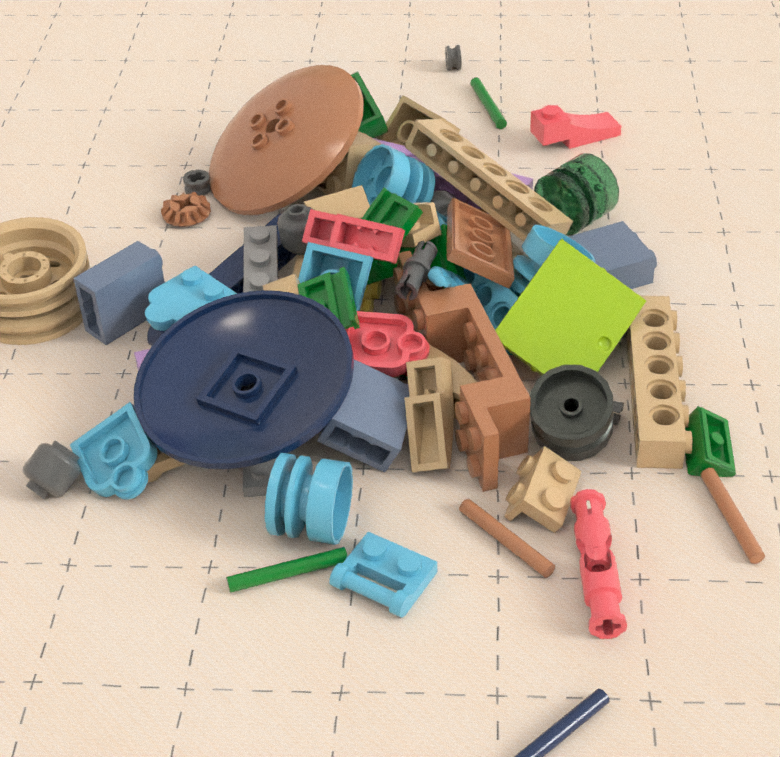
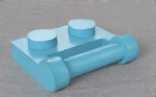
(389, 565)

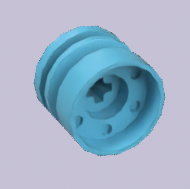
(395, 172)
(538, 246)
(302, 497)

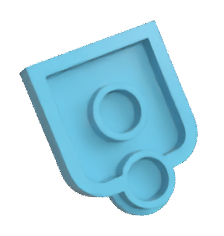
(181, 296)
(116, 455)

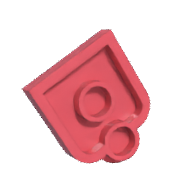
(387, 342)

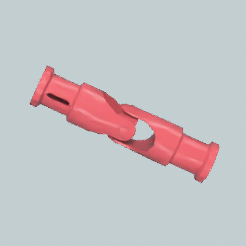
(598, 577)

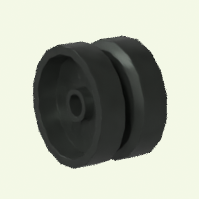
(572, 412)

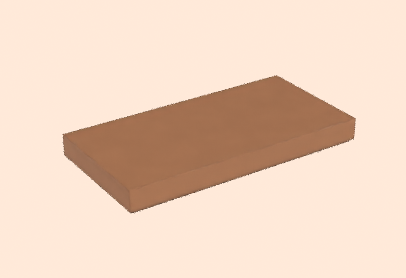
(479, 243)

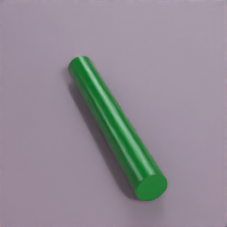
(488, 103)
(286, 569)

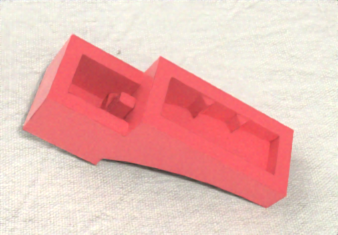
(574, 130)
(354, 235)

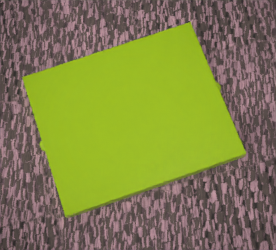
(568, 313)

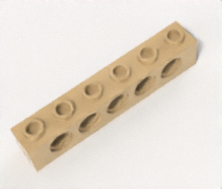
(483, 179)
(656, 387)

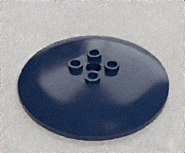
(195, 370)

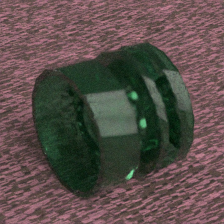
(580, 190)

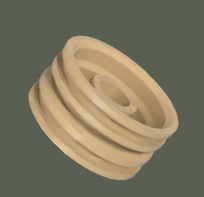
(37, 279)

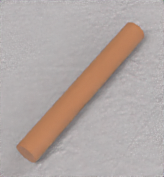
(732, 516)
(507, 538)

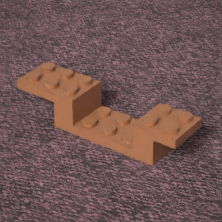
(497, 406)

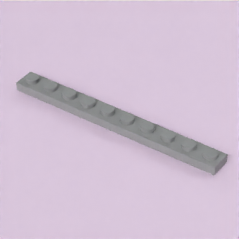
(259, 269)

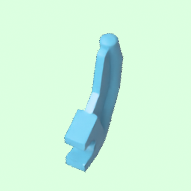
(445, 278)

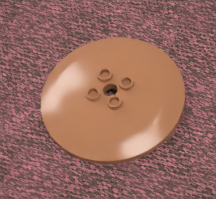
(286, 140)

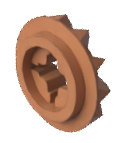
(194, 209)

